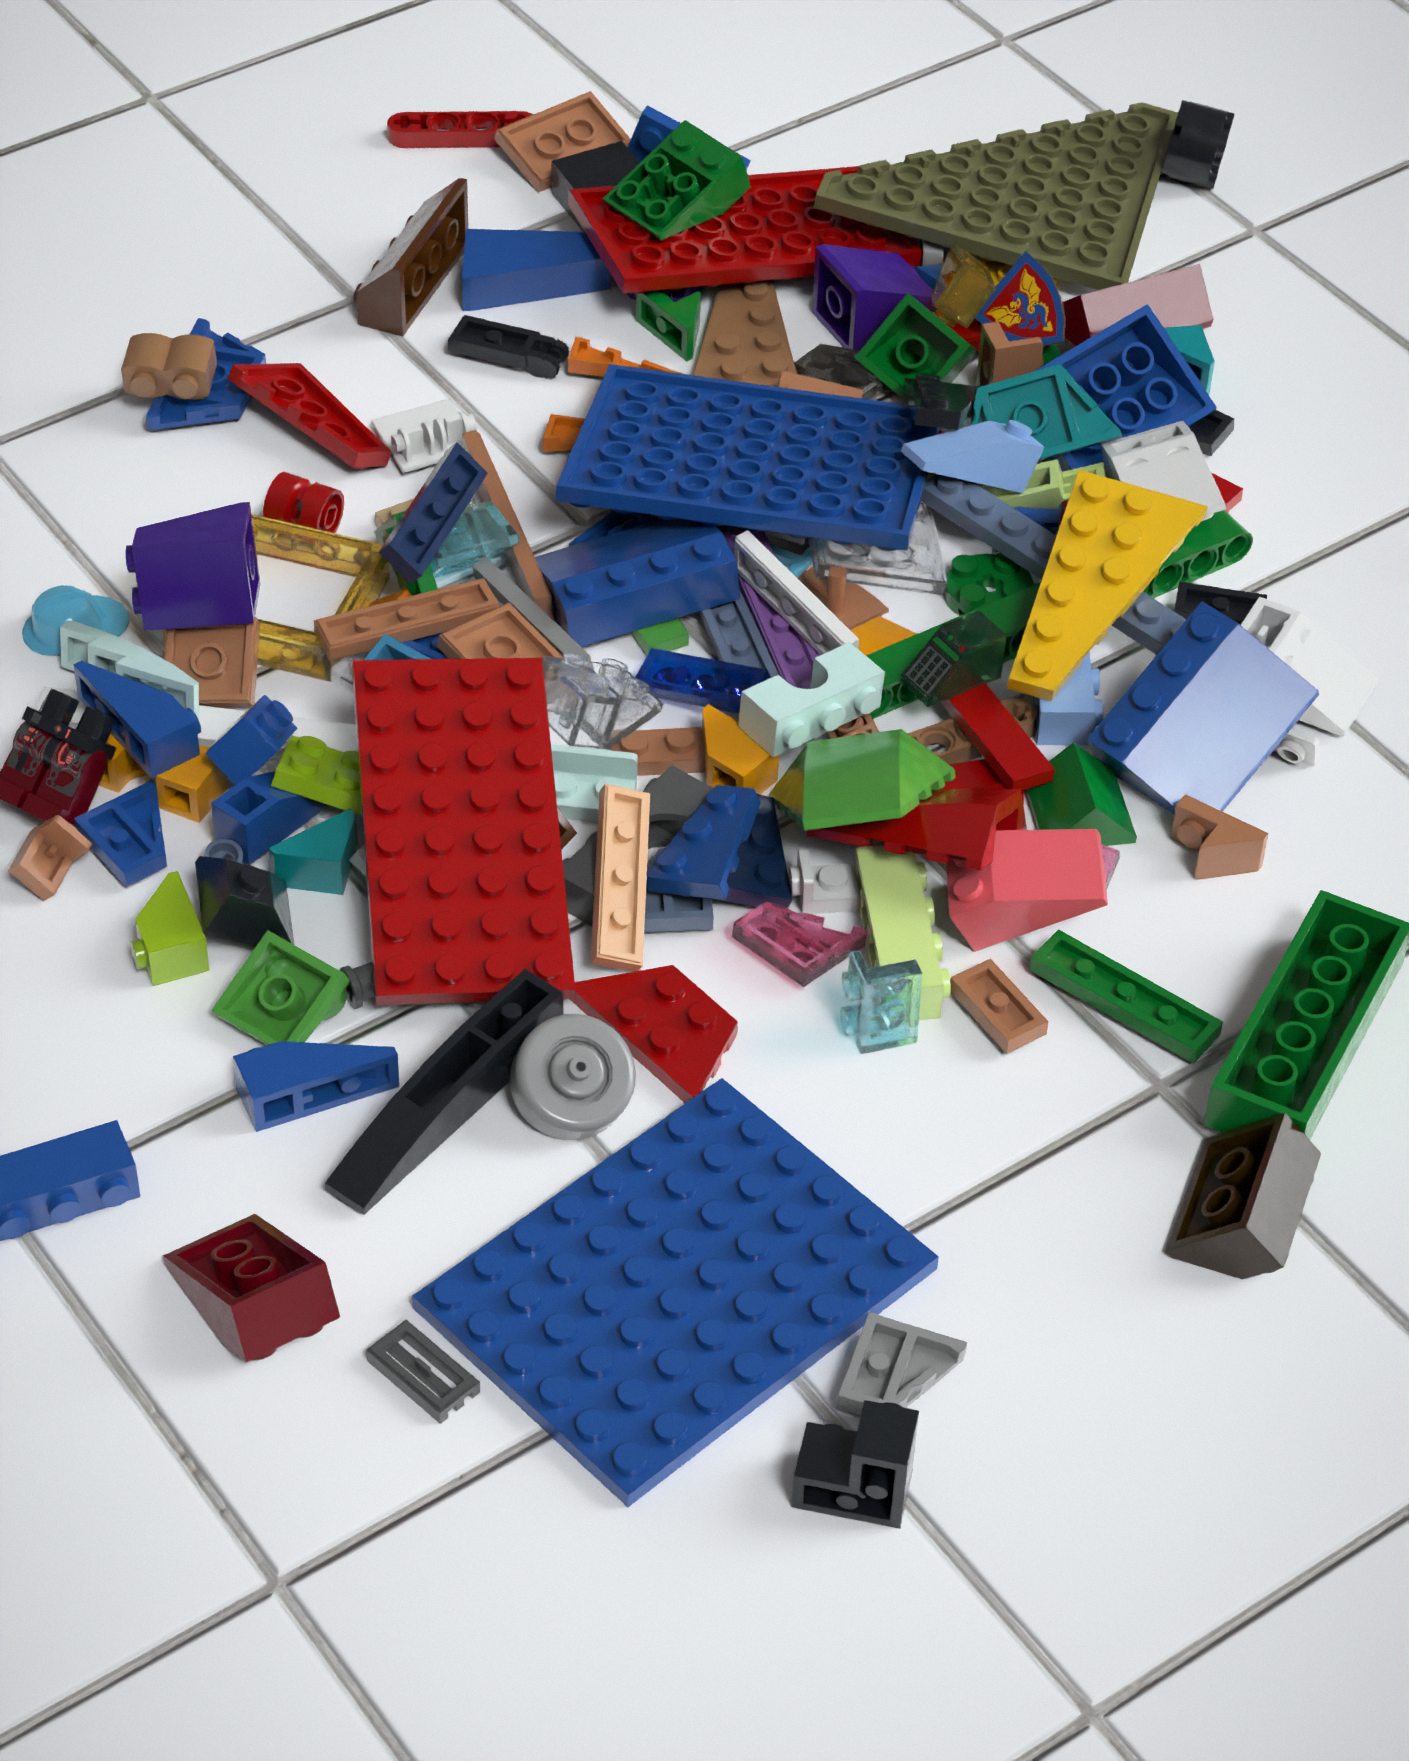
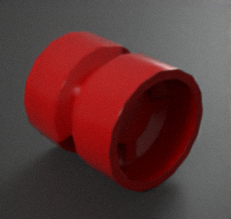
(303, 504)

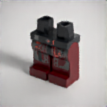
(54, 764)

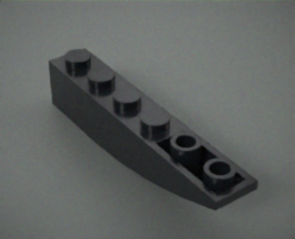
(444, 1092)

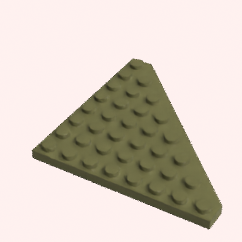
(1060, 193)

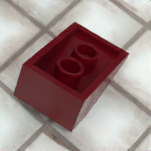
(255, 1286)

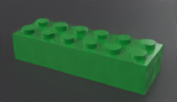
(1310, 1017)

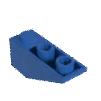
(260, 815)

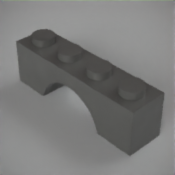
(672, 803)

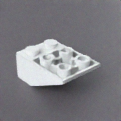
(1165, 462)
(1319, 659)

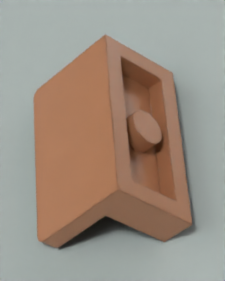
(1004, 358)

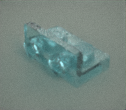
(881, 1004)

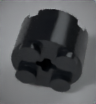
(1197, 144)

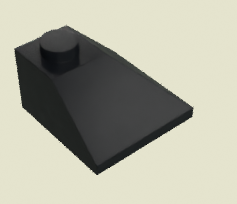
(242, 901)

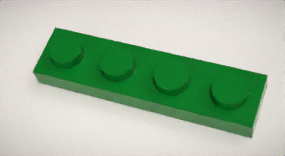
(1126, 996)

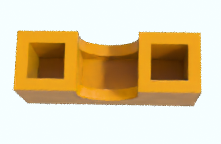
(181, 790)

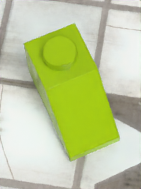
(169, 935)

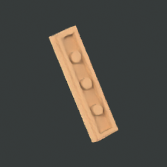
(620, 878)

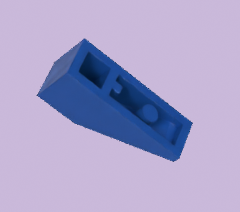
(147, 720)
(308, 1078)

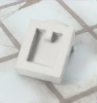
(824, 886)

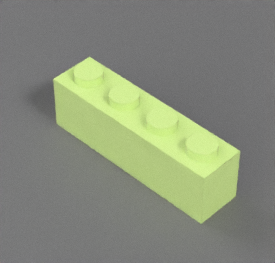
(901, 920)

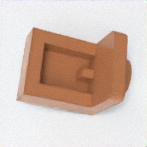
(48, 856)

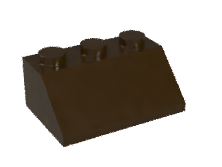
(1245, 1199)

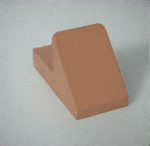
(1223, 841)

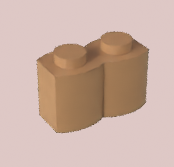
(169, 366)

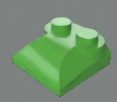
(282, 993)

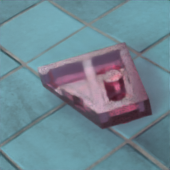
(795, 941)

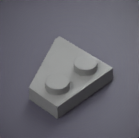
(896, 1363)

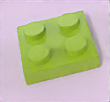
(320, 773)

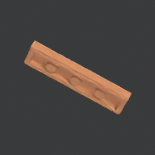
(404, 618)

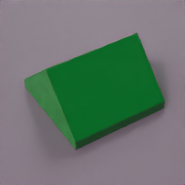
(1082, 797)

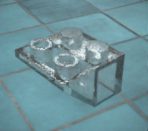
(595, 701)

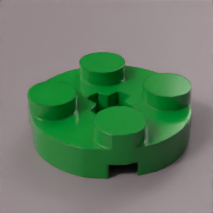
(974, 573)

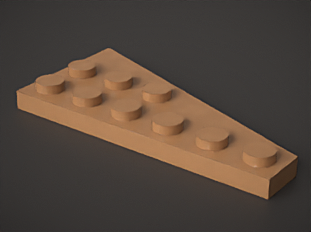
(745, 336)

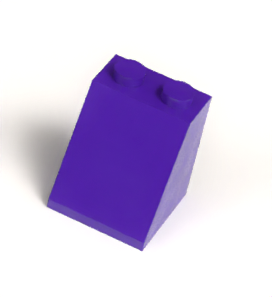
(860, 289)
(196, 570)

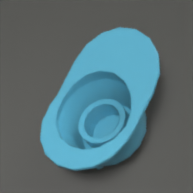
(69, 603)

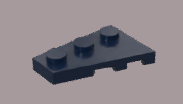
(762, 863)

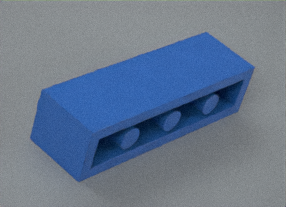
(65, 1179)

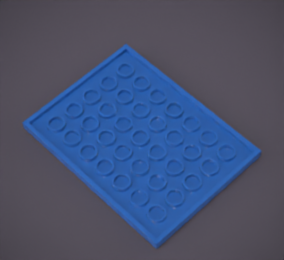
(748, 458)
(674, 1289)

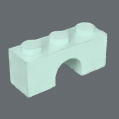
(785, 717)

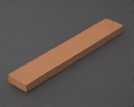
(520, 556)

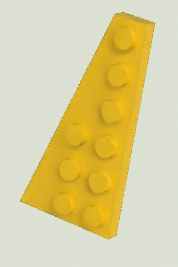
(1099, 565)

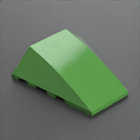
(859, 779)

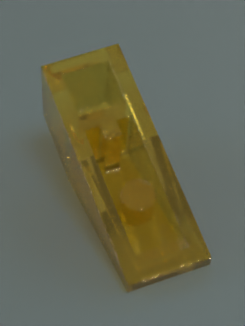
(961, 288)

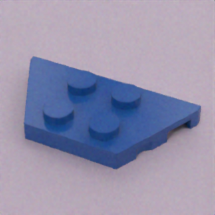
(225, 398)

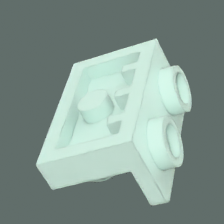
(583, 772)

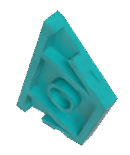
(1050, 405)

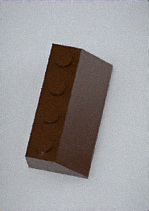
(415, 262)

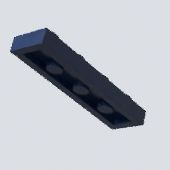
(433, 513)

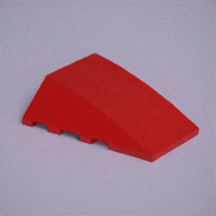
(944, 826)

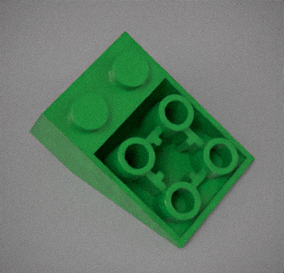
(680, 183)

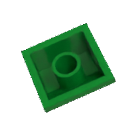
(913, 343)

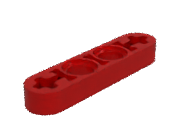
(422, 131)

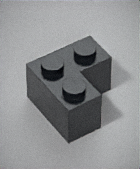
(860, 1471)

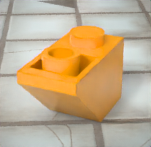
(733, 756)

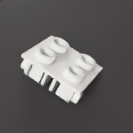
(423, 433)

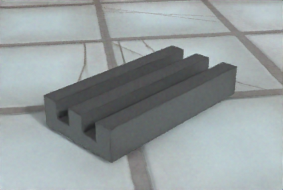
(450, 1398)

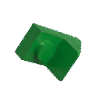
(671, 321)

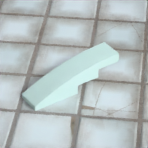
(126, 659)

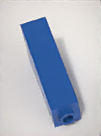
(528, 267)

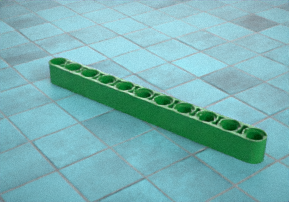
(1205, 550)

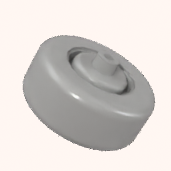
(572, 1077)

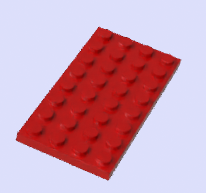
(759, 238)
(459, 828)

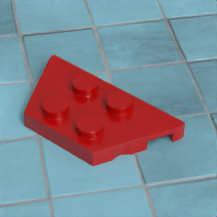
(664, 1022)

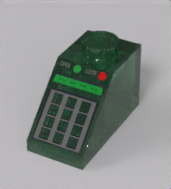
(956, 659)

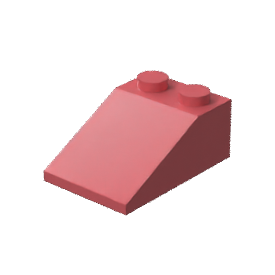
(1029, 884)

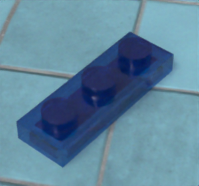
(698, 679)

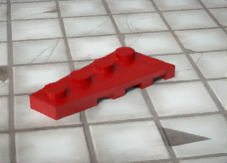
(312, 409)

